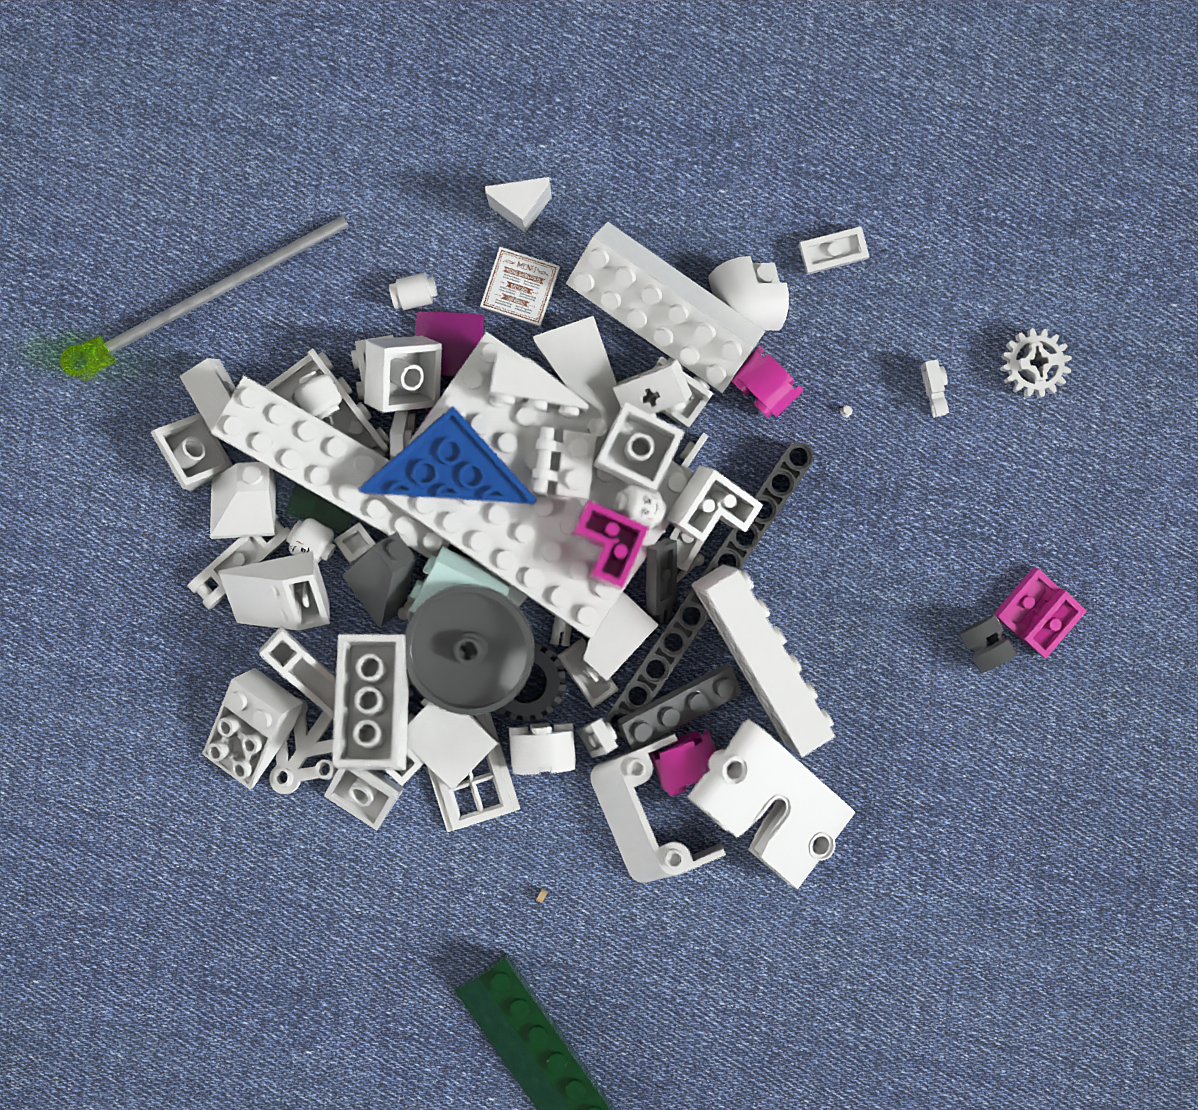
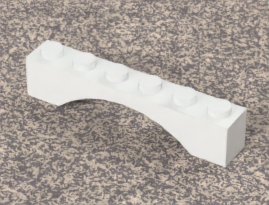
(317, 683)

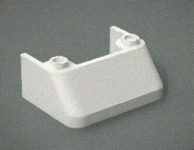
(614, 788)

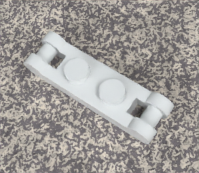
(242, 552)

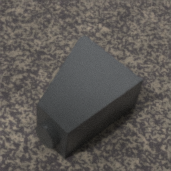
(383, 578)

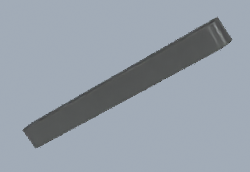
(740, 553)

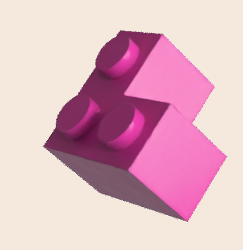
(619, 542)

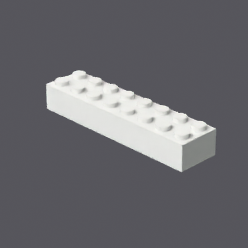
(316, 459)

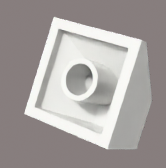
(243, 502)

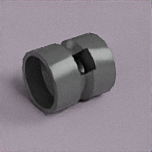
(996, 651)

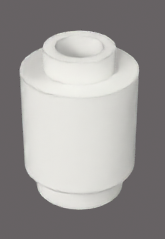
(413, 291)

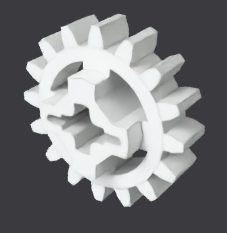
(1035, 350)

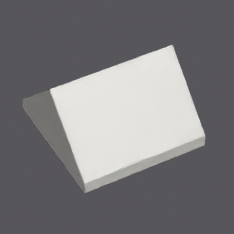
(520, 200)
(191, 451)
(364, 794)

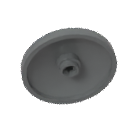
(469, 649)

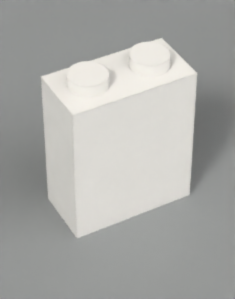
(448, 742)

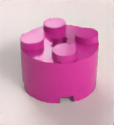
(767, 382)
(683, 761)

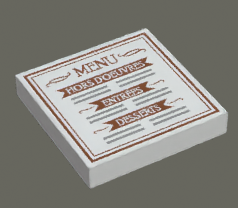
(520, 287)

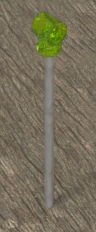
(100, 353)

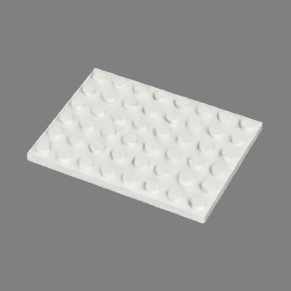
(531, 542)

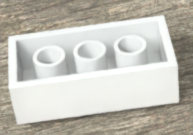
(371, 703)

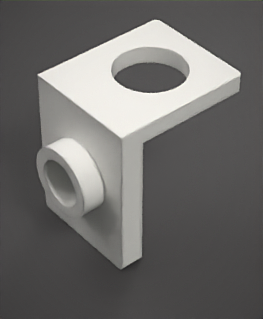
(691, 451)

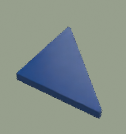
(449, 463)

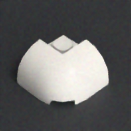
(752, 291)

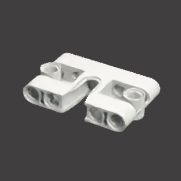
(801, 811)

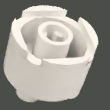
(542, 748)

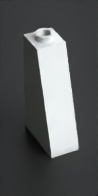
(581, 363)

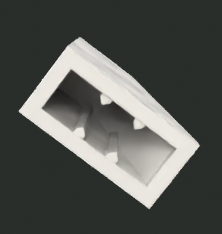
(616, 639)

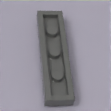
(679, 707)

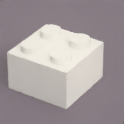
(402, 373)
(638, 448)

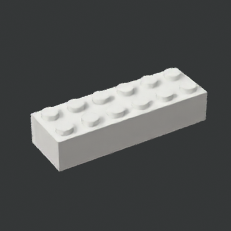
(664, 306)
(763, 659)

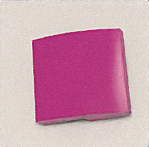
(1039, 612)

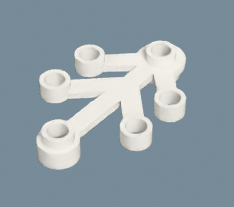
(306, 746)

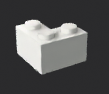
(711, 498)

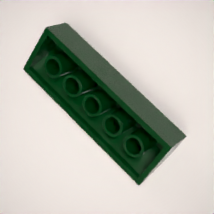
(530, 1040)

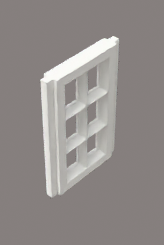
(502, 781)

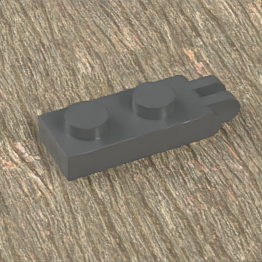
(661, 580)

